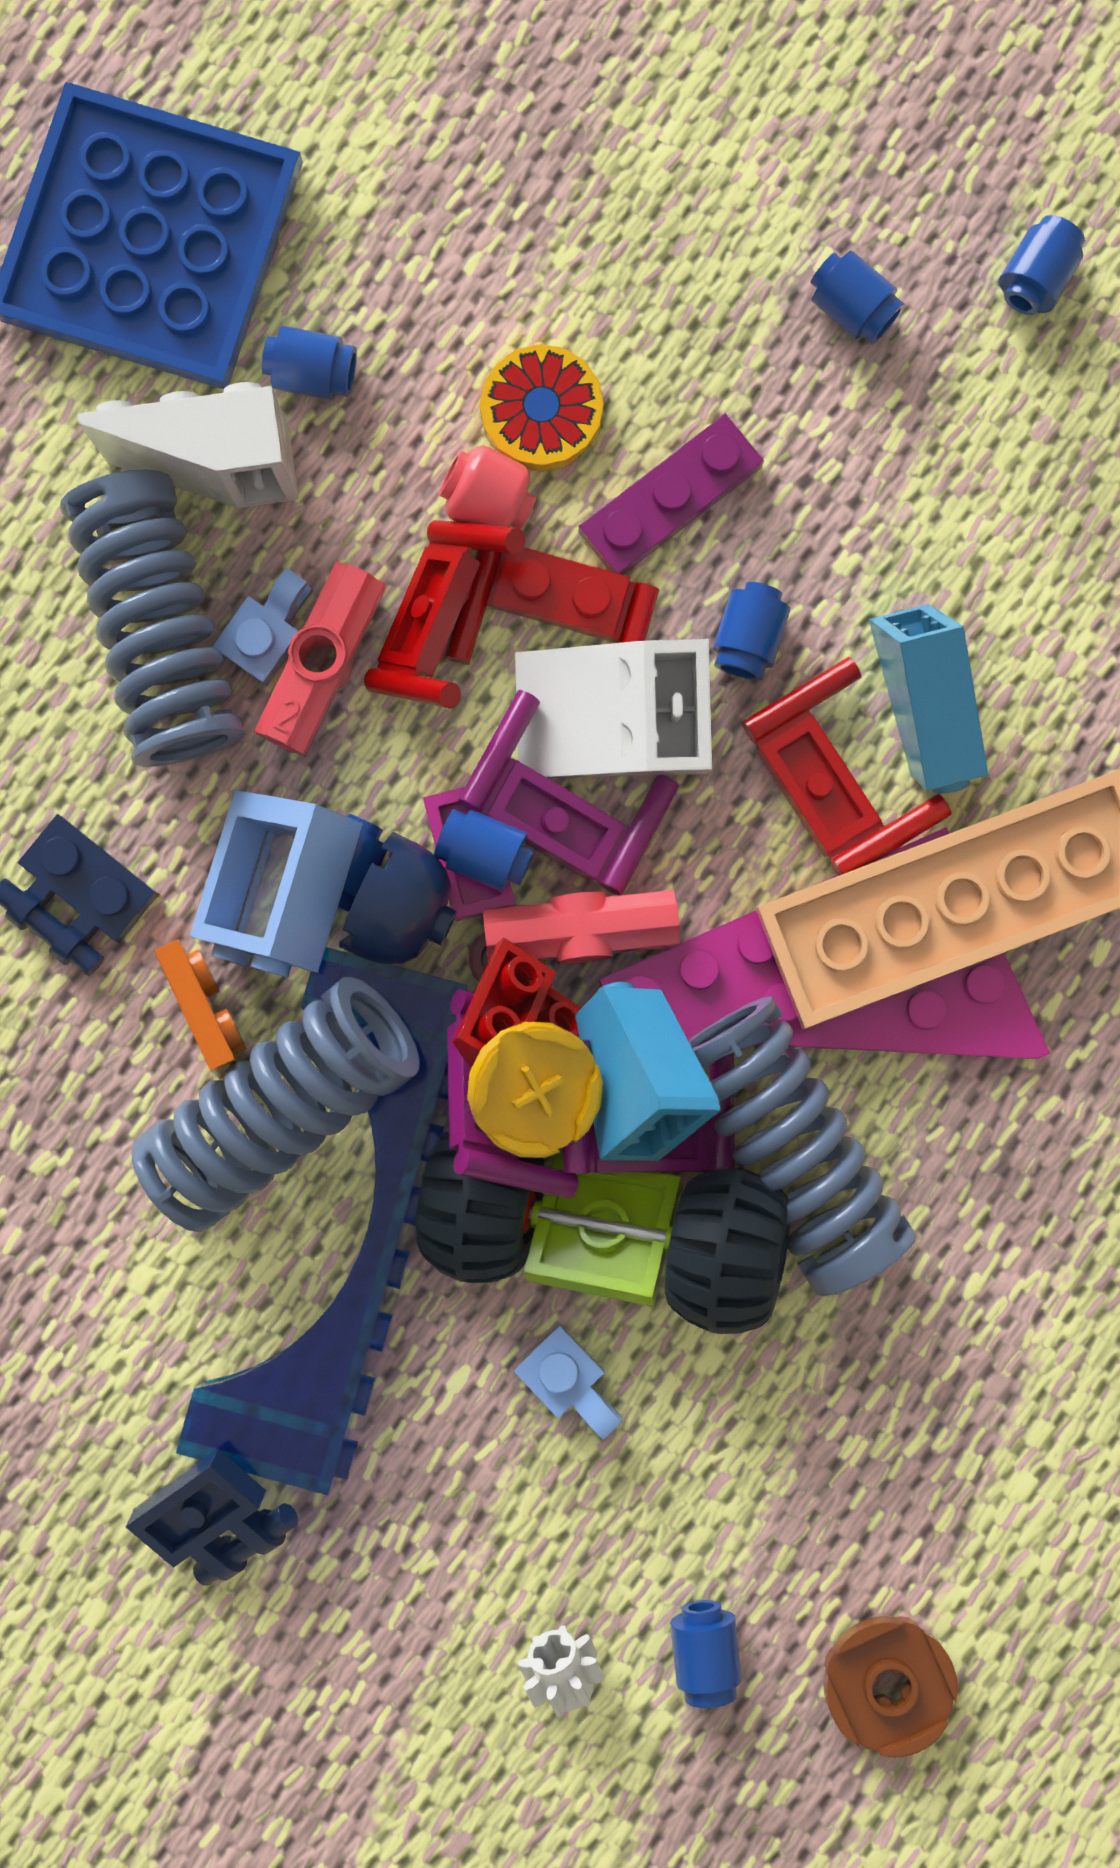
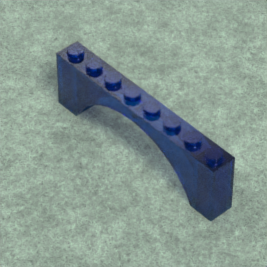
(297, 1407)

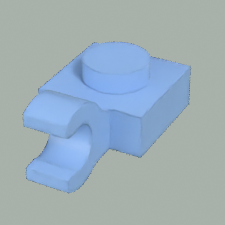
(261, 635)
(564, 1377)

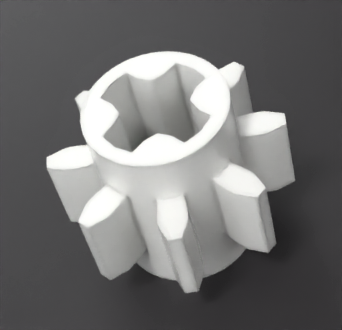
(561, 1671)

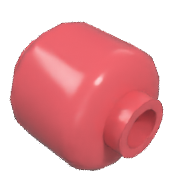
(487, 489)

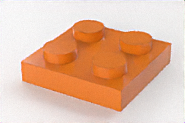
(192, 987)

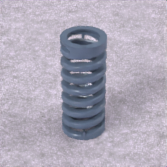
(144, 509)
(340, 1065)
(856, 1257)

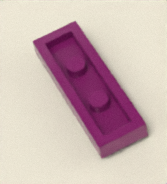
(671, 496)

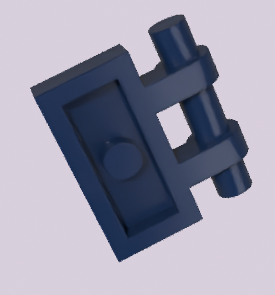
(86, 879)
(200, 1507)

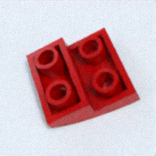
(510, 993)

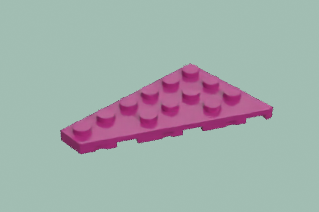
(957, 1014)

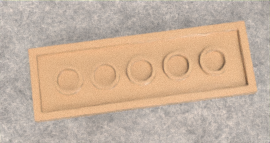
(948, 902)

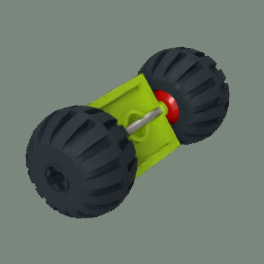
(613, 1237)

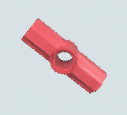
(335, 622)
(586, 926)

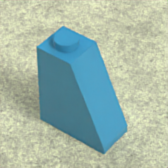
(931, 696)
(649, 1073)

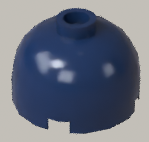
(400, 905)

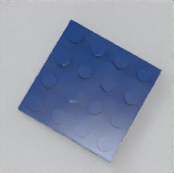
(146, 235)

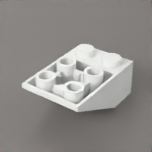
(212, 445)
(618, 709)

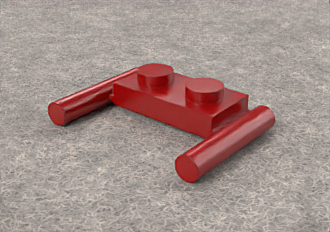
(555, 594)
(431, 610)
(820, 782)

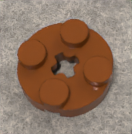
(927, 1695)

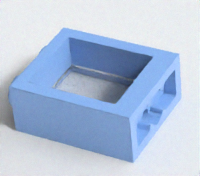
(275, 883)

